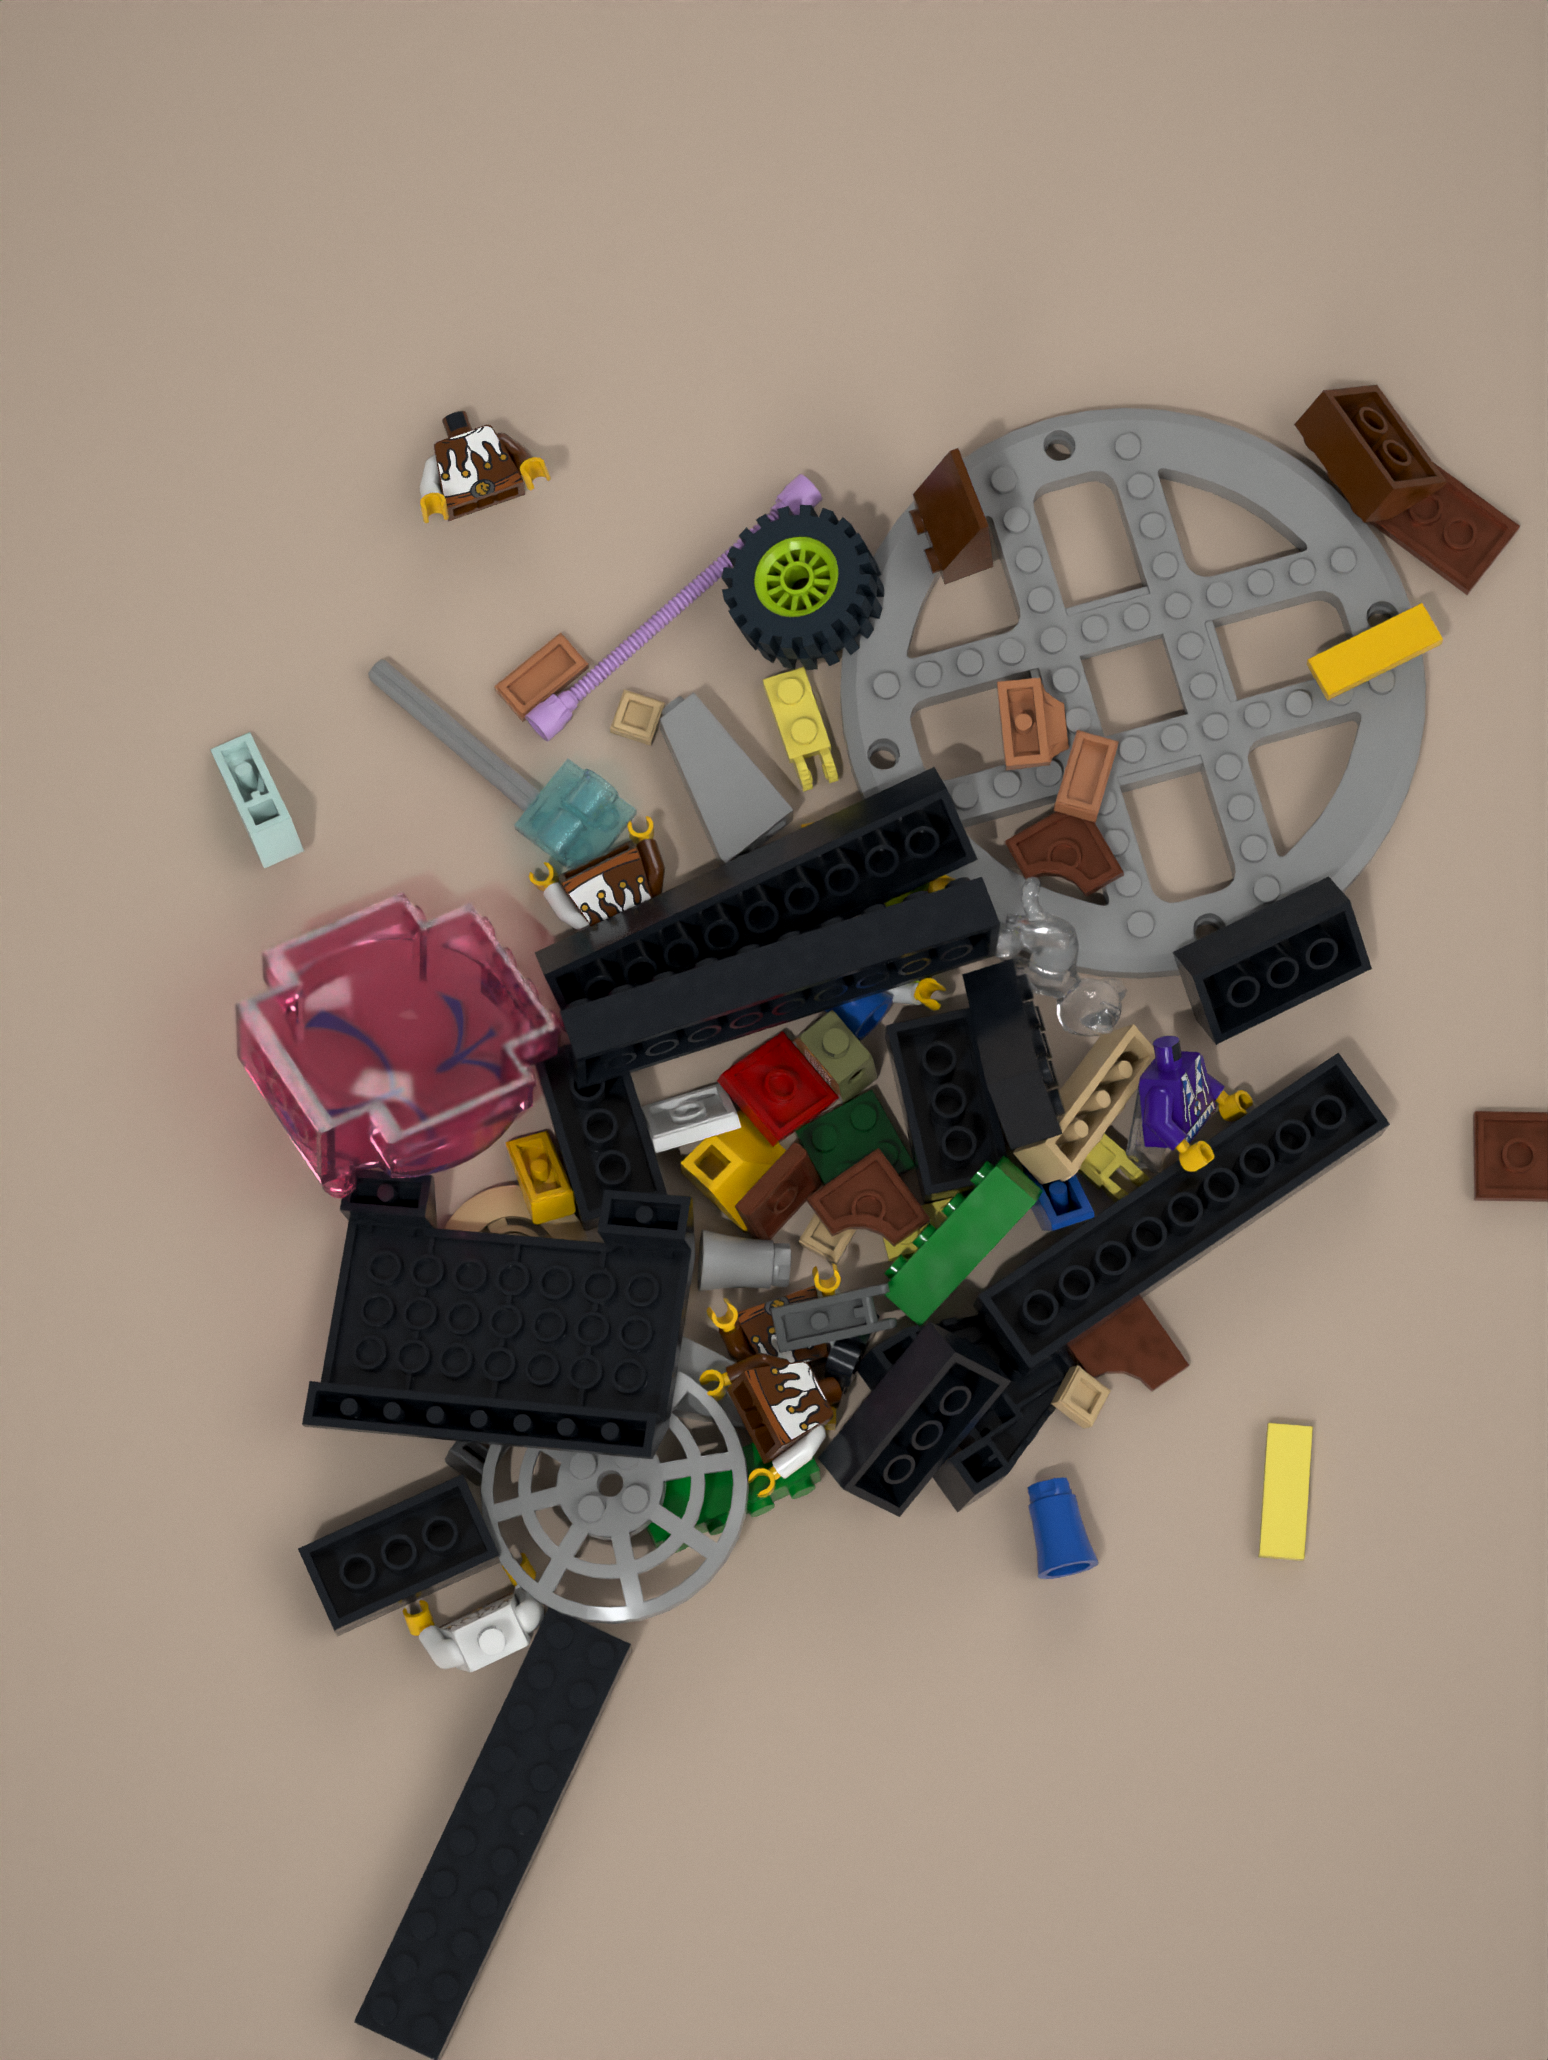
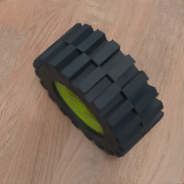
(821, 627)

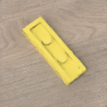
(1285, 1492)

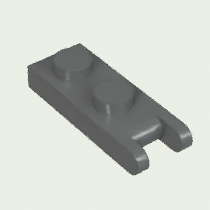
(829, 1318)

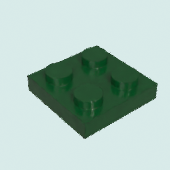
(851, 1134)

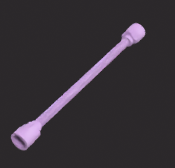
(552, 714)

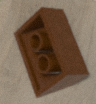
(1368, 452)

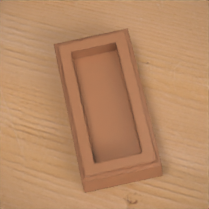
(541, 676)
(1086, 776)

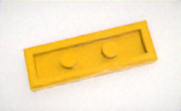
(1374, 651)

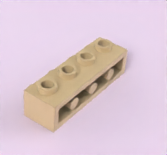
(1091, 1102)

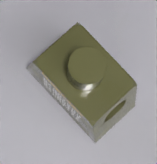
(837, 1056)

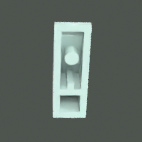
(257, 800)

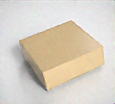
(637, 717)
(819, 1241)
(1080, 1397)

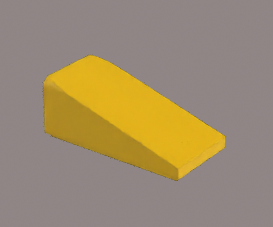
(541, 1177)

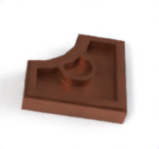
(1065, 849)
(869, 1199)
(1132, 1346)

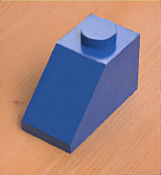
(1060, 1203)

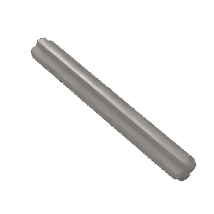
(453, 734)

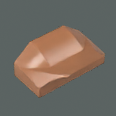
(1030, 724)

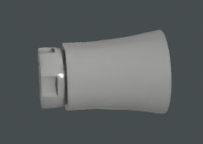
(741, 1262)

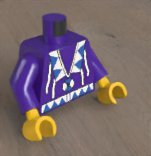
(1180, 1099)

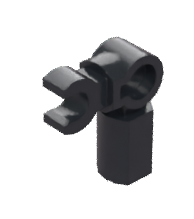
(845, 1359)

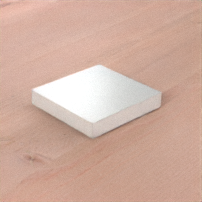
(690, 1117)

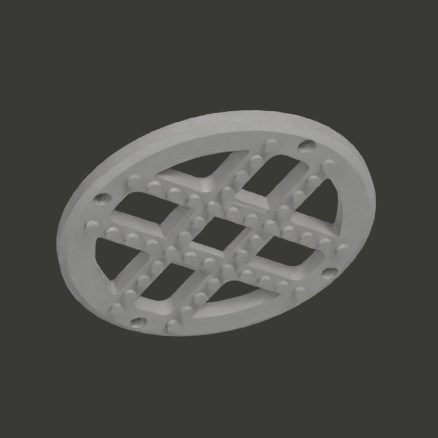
(1336, 565)

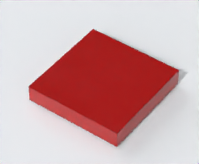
(777, 1089)

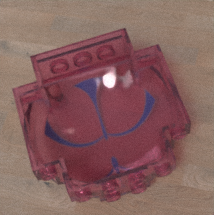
(394, 1041)

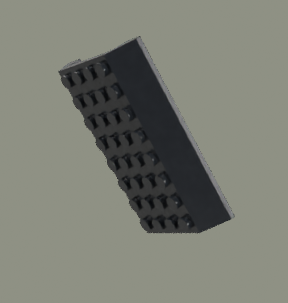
(504, 1329)

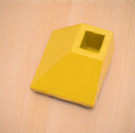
(730, 1165)

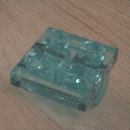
(575, 816)

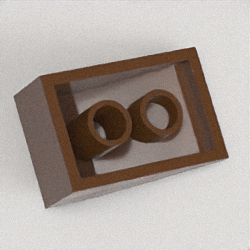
(952, 521)

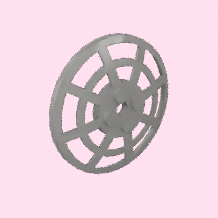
(622, 1516)

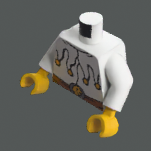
(482, 1633)

